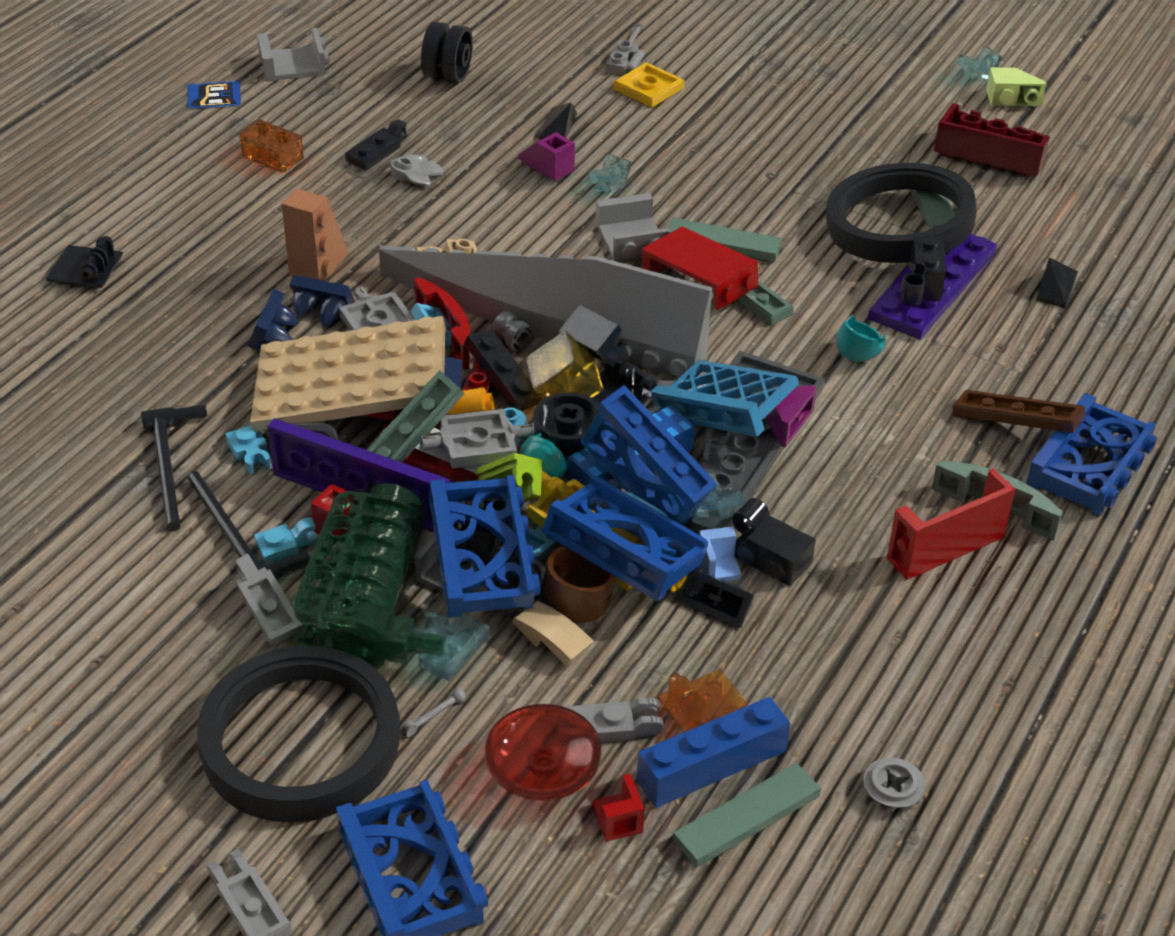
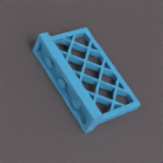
(722, 409)

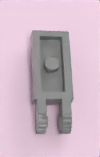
(616, 722)
(249, 899)

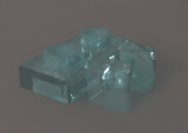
(462, 640)

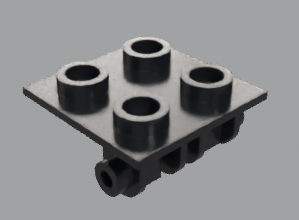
(86, 265)
(622, 374)

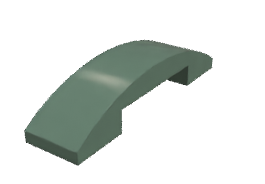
(960, 479)

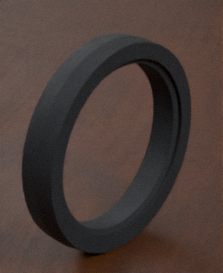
(899, 177)
(312, 800)

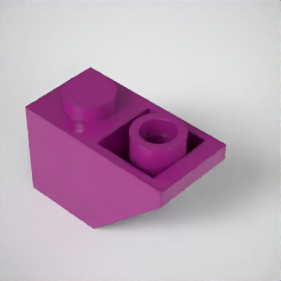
(551, 156)

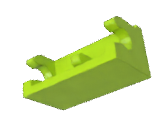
(526, 473)

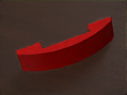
(433, 295)

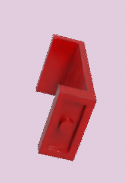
(705, 261)
(926, 545)

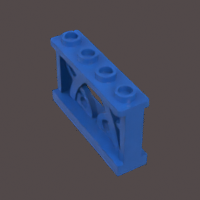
(628, 426)
(1061, 477)
(669, 547)
(456, 581)
(390, 912)

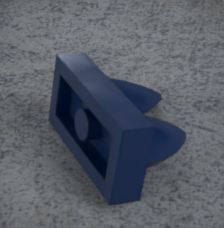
(327, 294)
(268, 326)

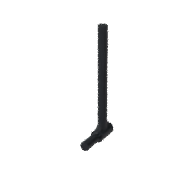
(159, 421)
(233, 535)

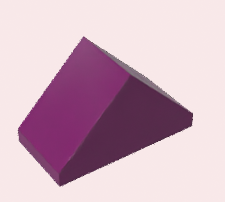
(792, 413)

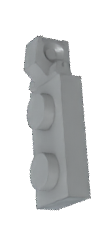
(266, 601)

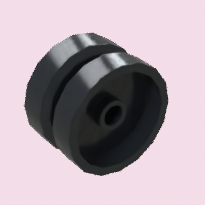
(446, 51)
(565, 420)

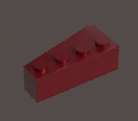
(990, 142)

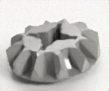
(899, 773)

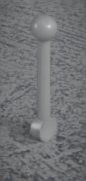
(411, 727)

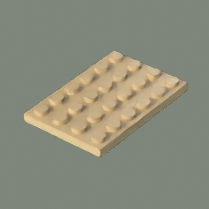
(347, 372)

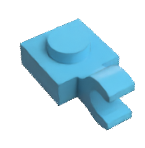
(283, 543)

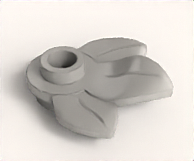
(415, 169)

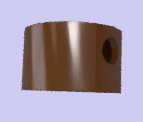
(576, 586)

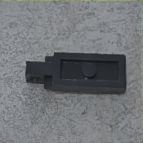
(377, 146)

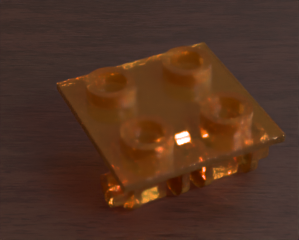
(700, 699)

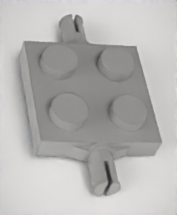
(374, 310)
(477, 437)

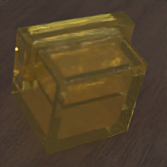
(563, 368)

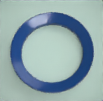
(1114, 422)

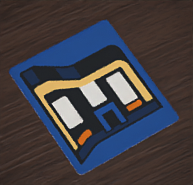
(214, 94)

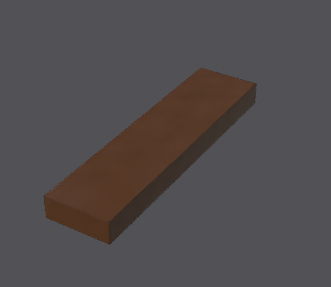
(1019, 411)

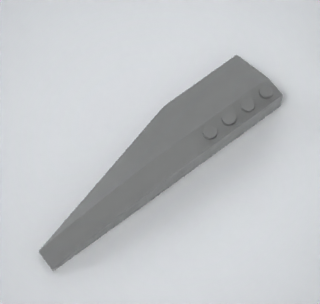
(657, 313)

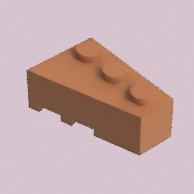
(311, 236)

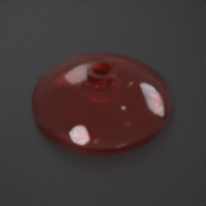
(543, 738)

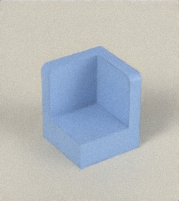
(720, 552)

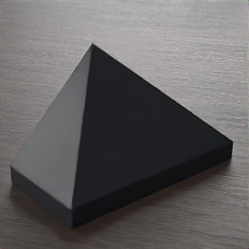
(559, 120)
(1056, 283)
(716, 597)

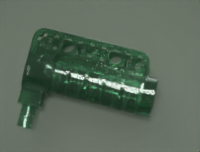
(365, 578)

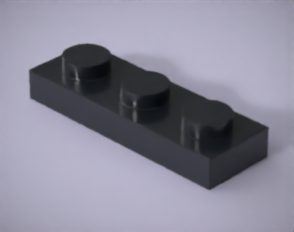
(502, 370)

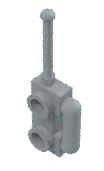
(625, 51)

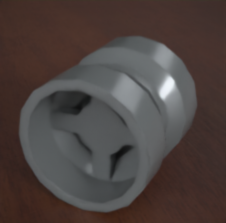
(514, 332)

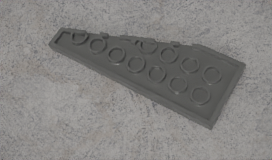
(743, 459)

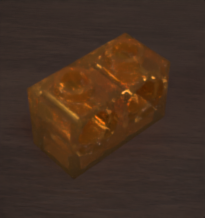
(271, 146)

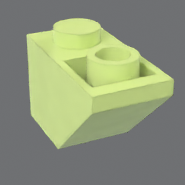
(1014, 88)

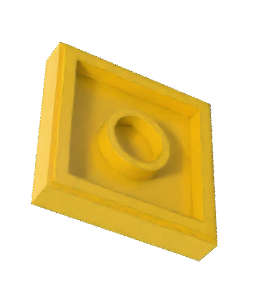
(648, 84)

